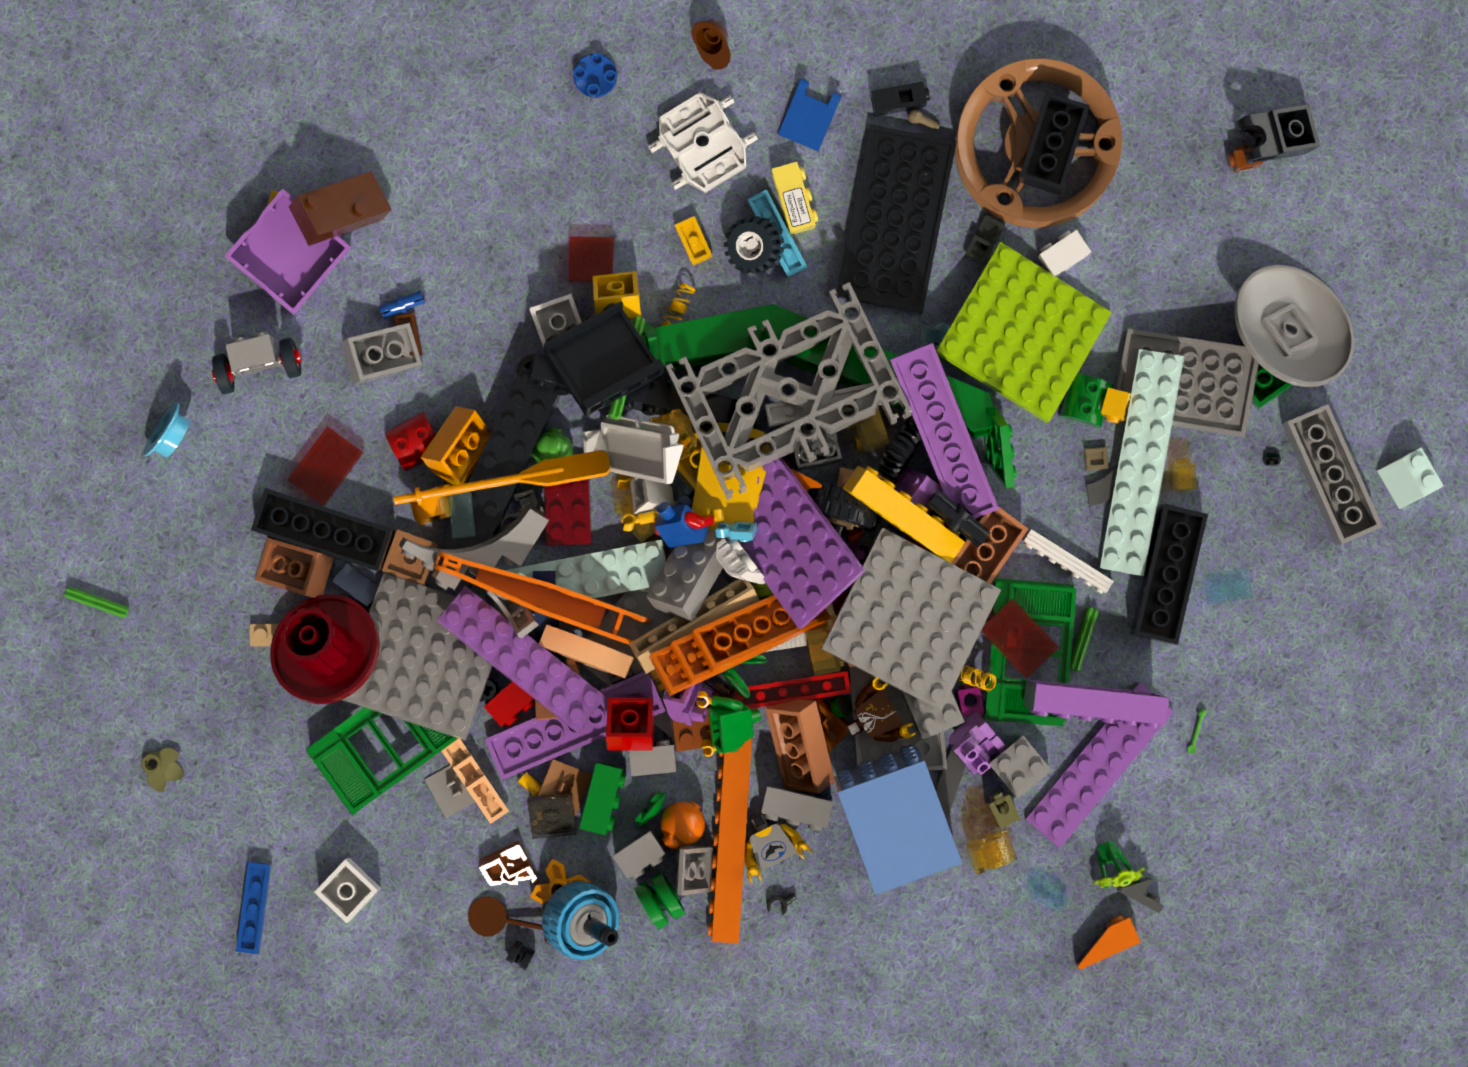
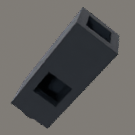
(899, 98)

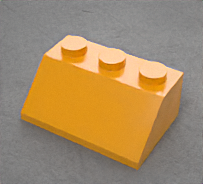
(457, 446)

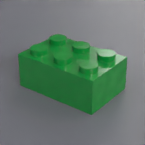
(603, 798)

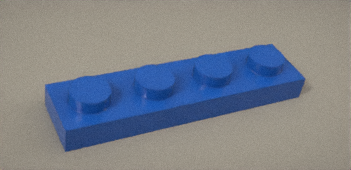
(253, 908)

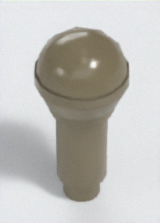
(916, 116)

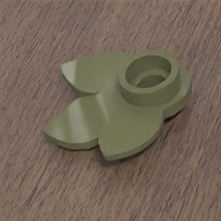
(165, 769)

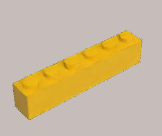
(903, 514)

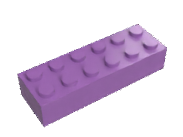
(1096, 702)

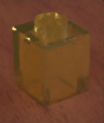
(1183, 475)

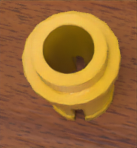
(530, 784)

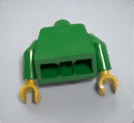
(729, 723)

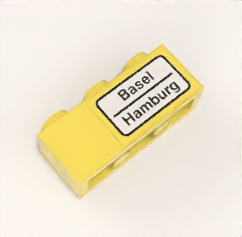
(794, 198)

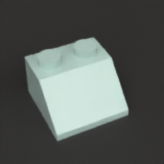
(1410, 478)

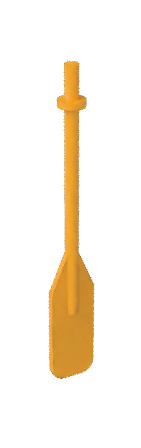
(544, 473)

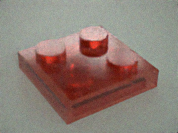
(590, 257)

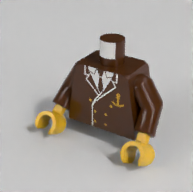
(877, 715)

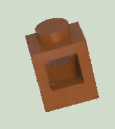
(1238, 161)

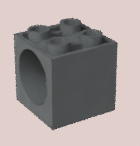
(833, 457)

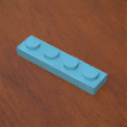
(791, 259)

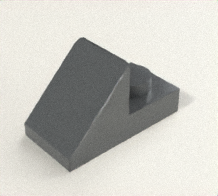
(1137, 890)

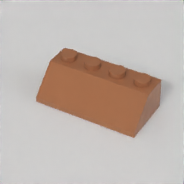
(800, 745)

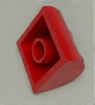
(411, 440)

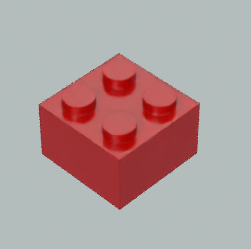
(630, 724)

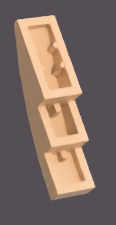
(586, 651)
(475, 781)

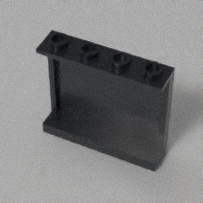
(602, 358)

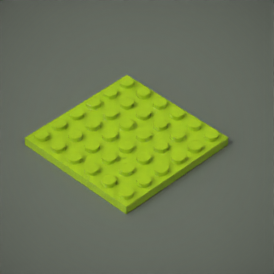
(1023, 332)

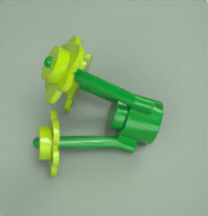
(1111, 854)

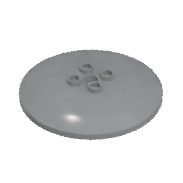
(1319, 323)

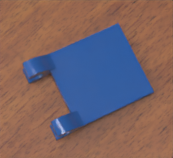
(808, 118)

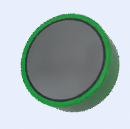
(841, 706)

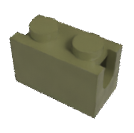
(1002, 809)

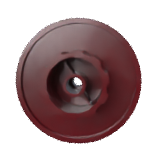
(324, 649)

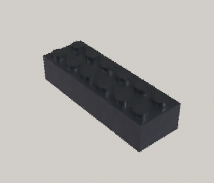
(323, 530)
(1169, 574)

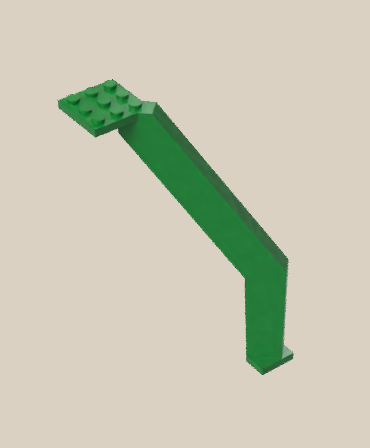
(723, 334)

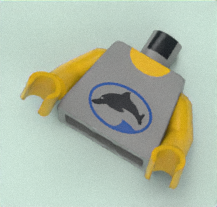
(771, 845)

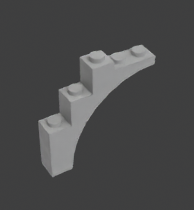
(512, 543)

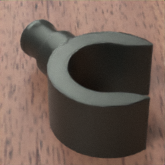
(786, 901)

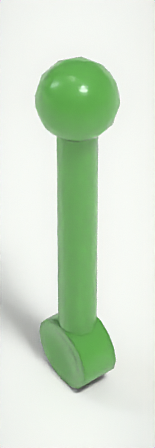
(1191, 748)

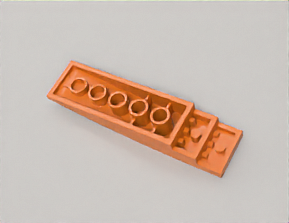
(727, 643)

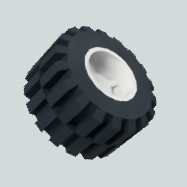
(754, 244)

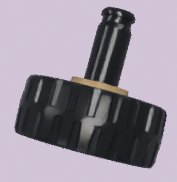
(843, 509)

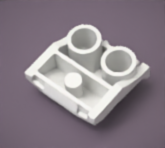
(737, 561)

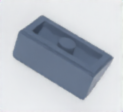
(356, 585)

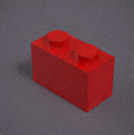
(508, 704)

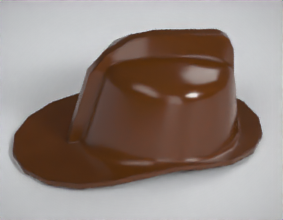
(712, 43)

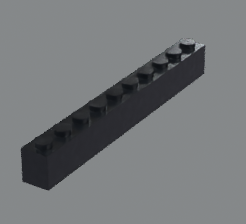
(651, 398)

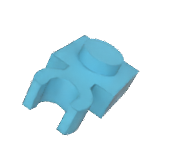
(738, 531)

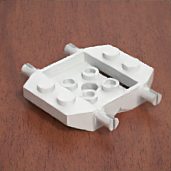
(689, 154)

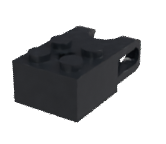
(1280, 133)

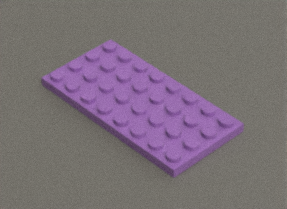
(798, 547)

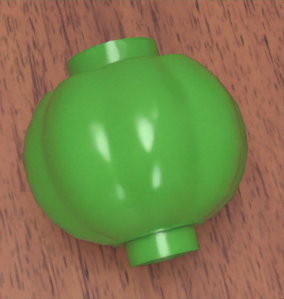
(552, 445)

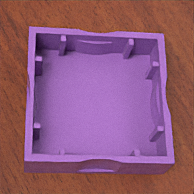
(280, 258)

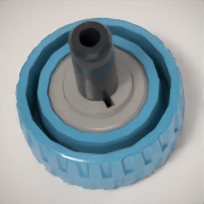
(581, 920)

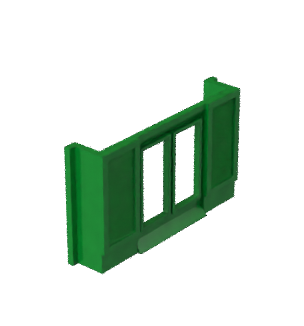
(1047, 605)
(348, 771)

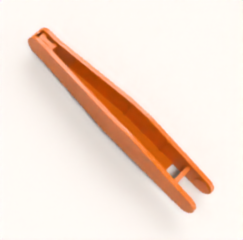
(541, 596)

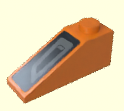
(1111, 940)

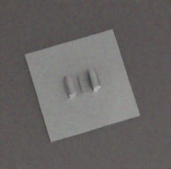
(449, 791)

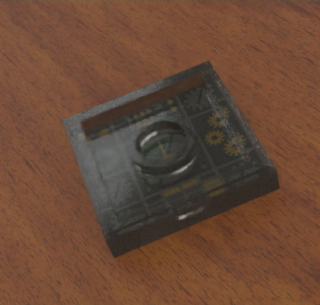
(552, 815)

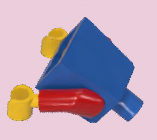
(682, 525)

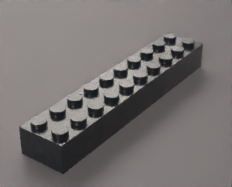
(505, 454)

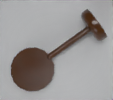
(488, 917)

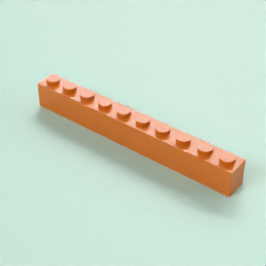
(731, 845)

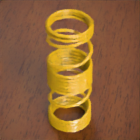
(678, 306)
(977, 677)

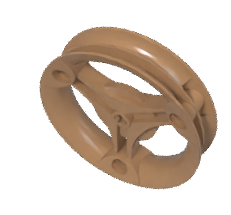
(1019, 136)

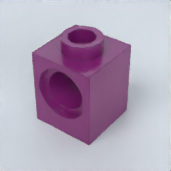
(977, 706)

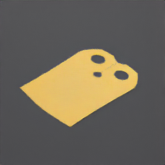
(710, 495)

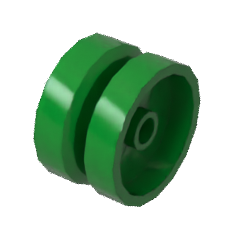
(662, 899)

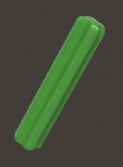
(96, 602)
(1083, 638)

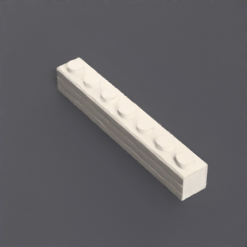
(1067, 562)

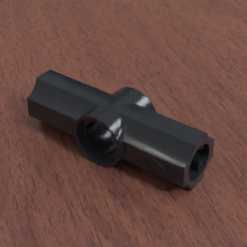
(958, 518)

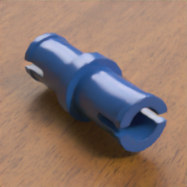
(401, 304)

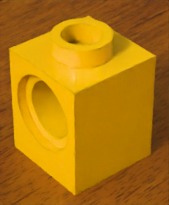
(1115, 405)

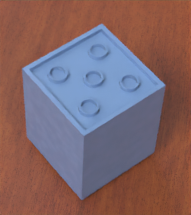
(896, 819)

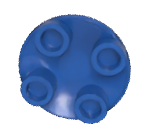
(595, 75)

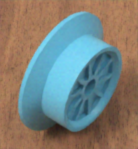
(167, 433)

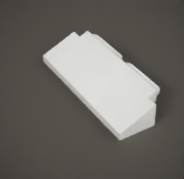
(637, 450)

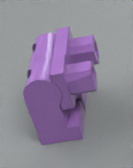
(683, 705)
(975, 743)

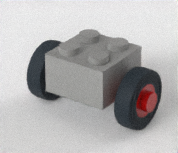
(253, 356)

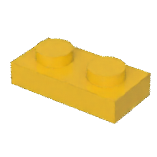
(693, 241)

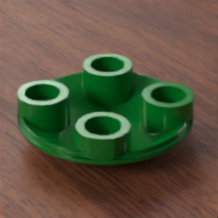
(647, 815)

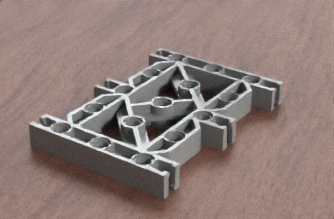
(814, 400)

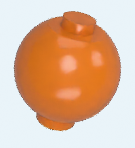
(682, 824)

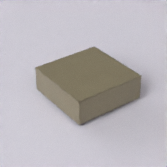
(1096, 458)

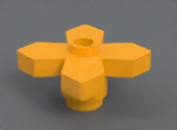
(557, 875)

